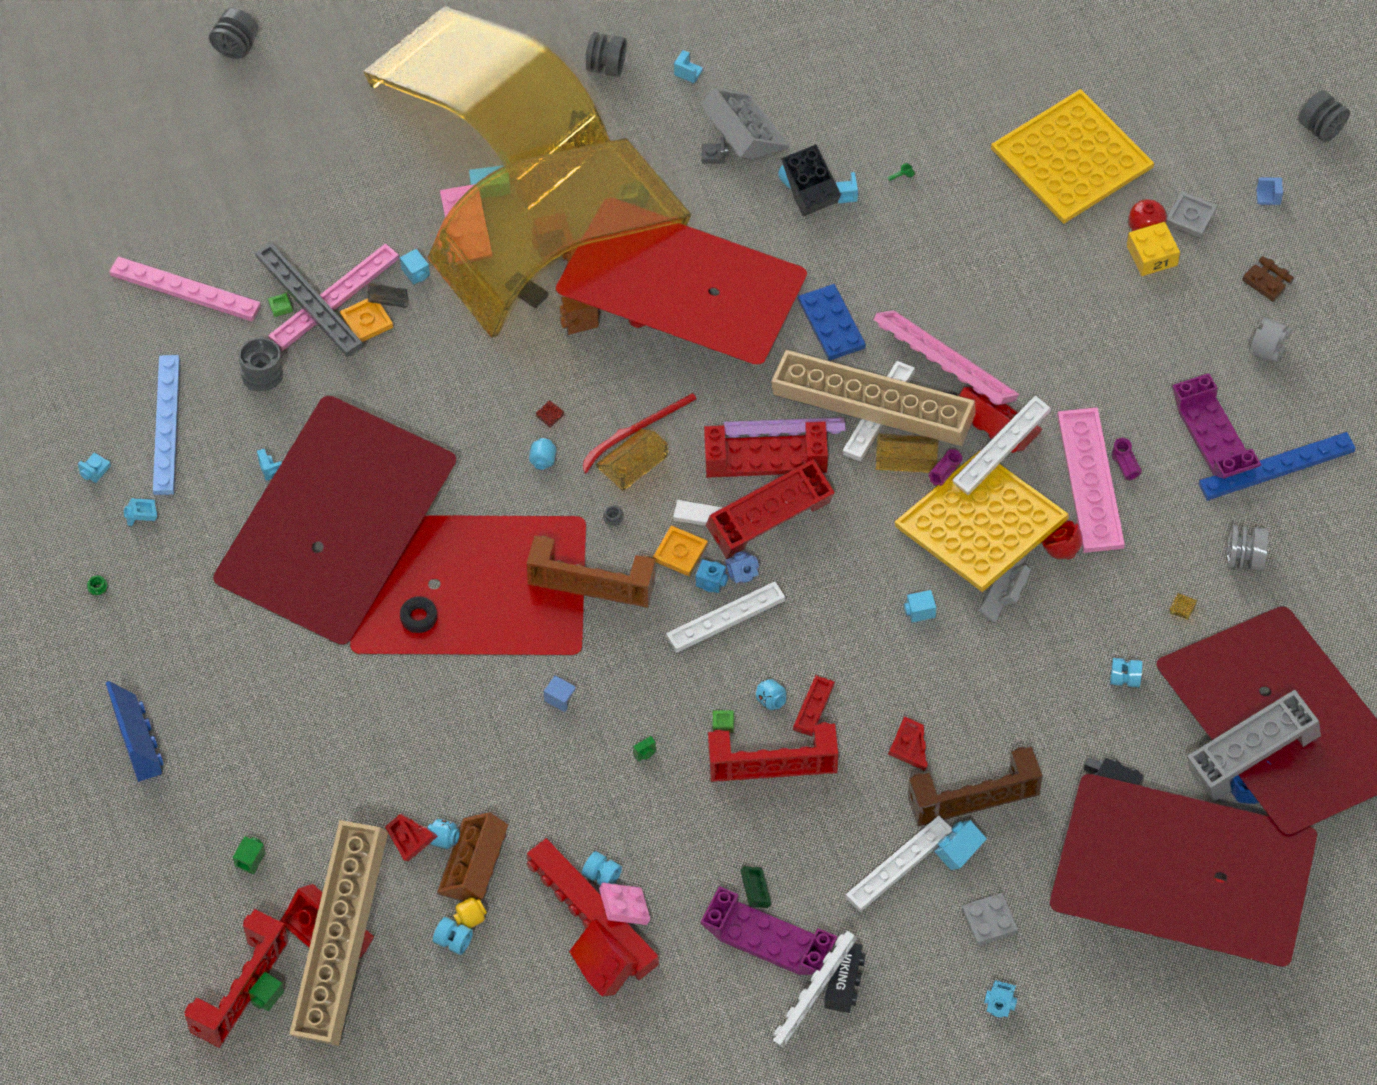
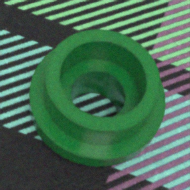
(97, 580)

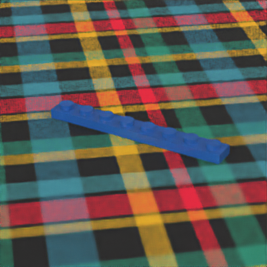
(1279, 465)

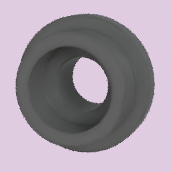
(613, 510)

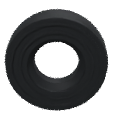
(418, 603)

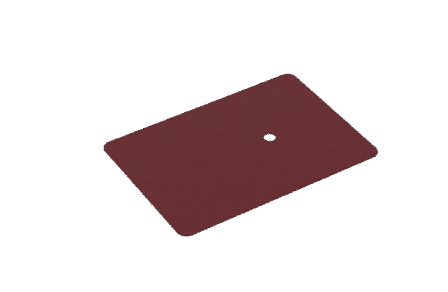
(354, 490)
(1273, 650)
(1151, 866)

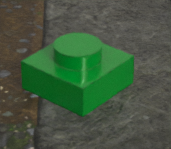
(644, 749)

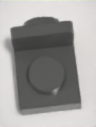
(714, 153)

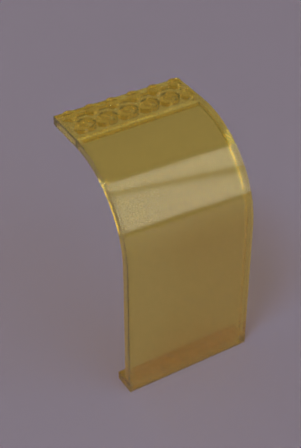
(495, 81)
(540, 210)

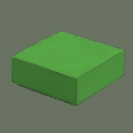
(280, 305)
(723, 720)

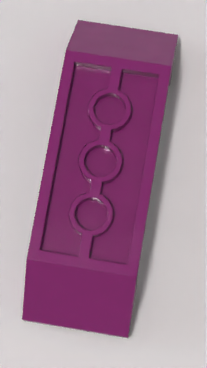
(1212, 428)
(766, 935)

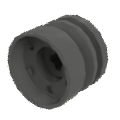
(233, 33)
(601, 53)
(1324, 115)
(260, 364)

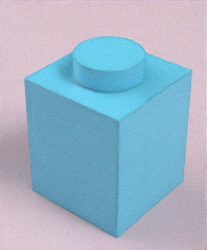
(414, 266)
(920, 606)

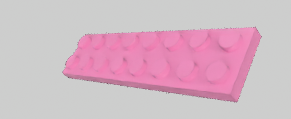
(949, 359)
(1090, 480)

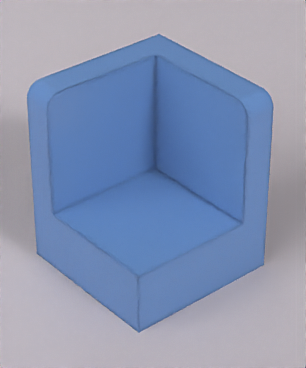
(1269, 191)
(558, 693)

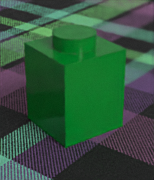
(249, 854)
(266, 992)

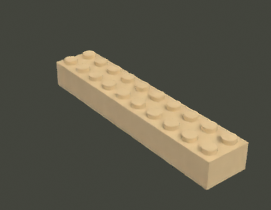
(873, 397)
(338, 933)

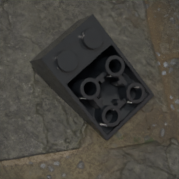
(810, 180)

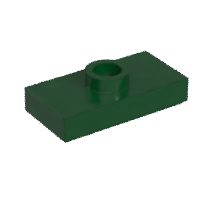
(755, 887)

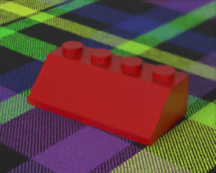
(994, 417)
(302, 915)

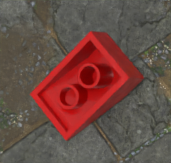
(602, 959)

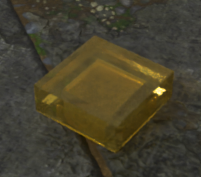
(1183, 606)

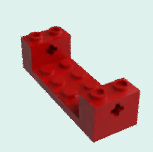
(763, 454)
(769, 507)
(774, 763)
(214, 1023)

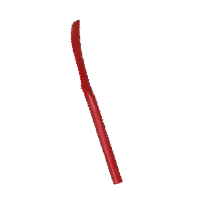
(623, 433)

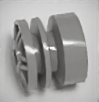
(1248, 548)

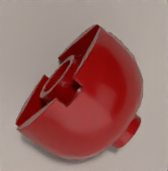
(1145, 214)
(1064, 541)

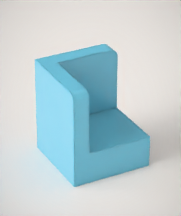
(685, 69)
(848, 190)

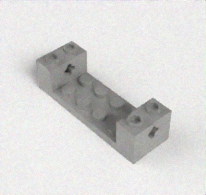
(1252, 742)

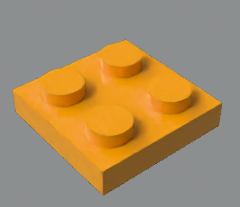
(366, 319)
(680, 550)

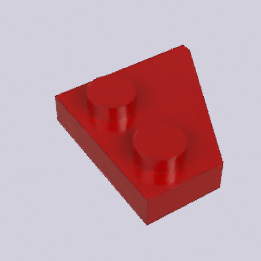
(910, 744)
(409, 836)

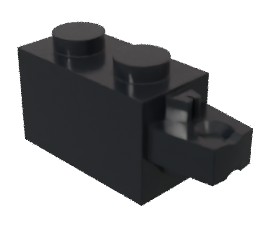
(1114, 770)

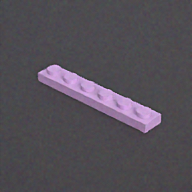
(776, 427)

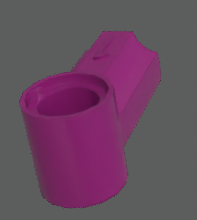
(1126, 460)
(945, 467)

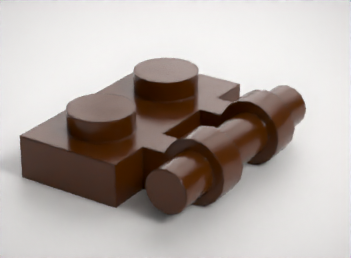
(1264, 282)

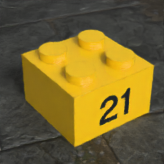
(1153, 249)

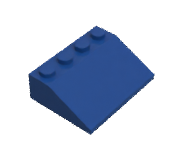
(135, 732)

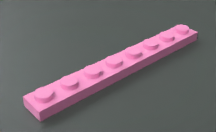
(185, 289)
(336, 295)

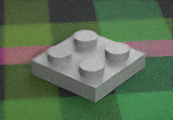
(1191, 214)
(989, 919)

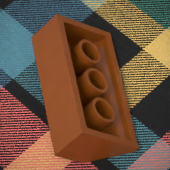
(473, 857)

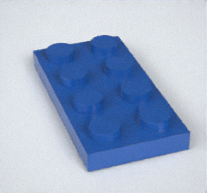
(831, 322)

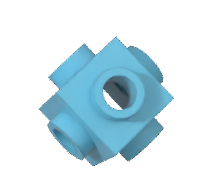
(1001, 999)

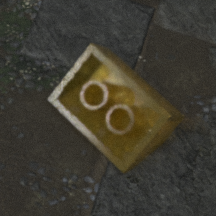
(906, 453)
(634, 458)

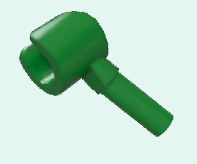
(906, 169)

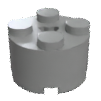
(1270, 339)

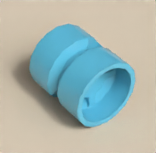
(1133, 675)
(601, 870)
(446, 933)

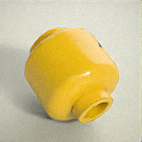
(470, 912)

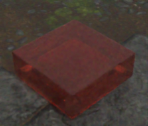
(549, 413)

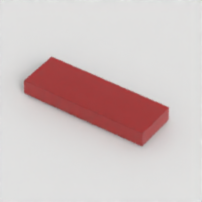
(813, 705)

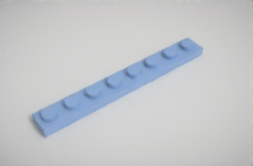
(166, 425)

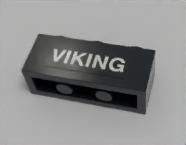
(841, 986)

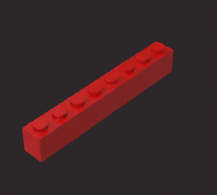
(586, 902)

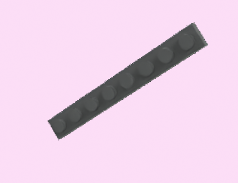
(309, 299)

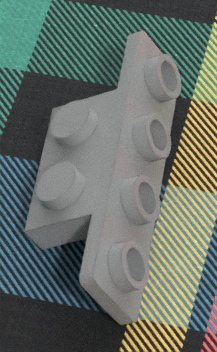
(1005, 591)

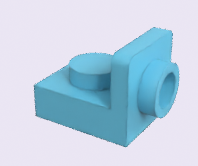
(266, 463)
(94, 467)
(140, 510)

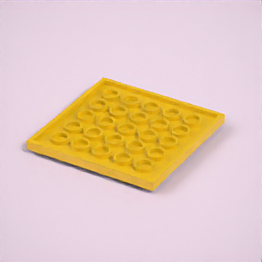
(1072, 156)
(985, 530)

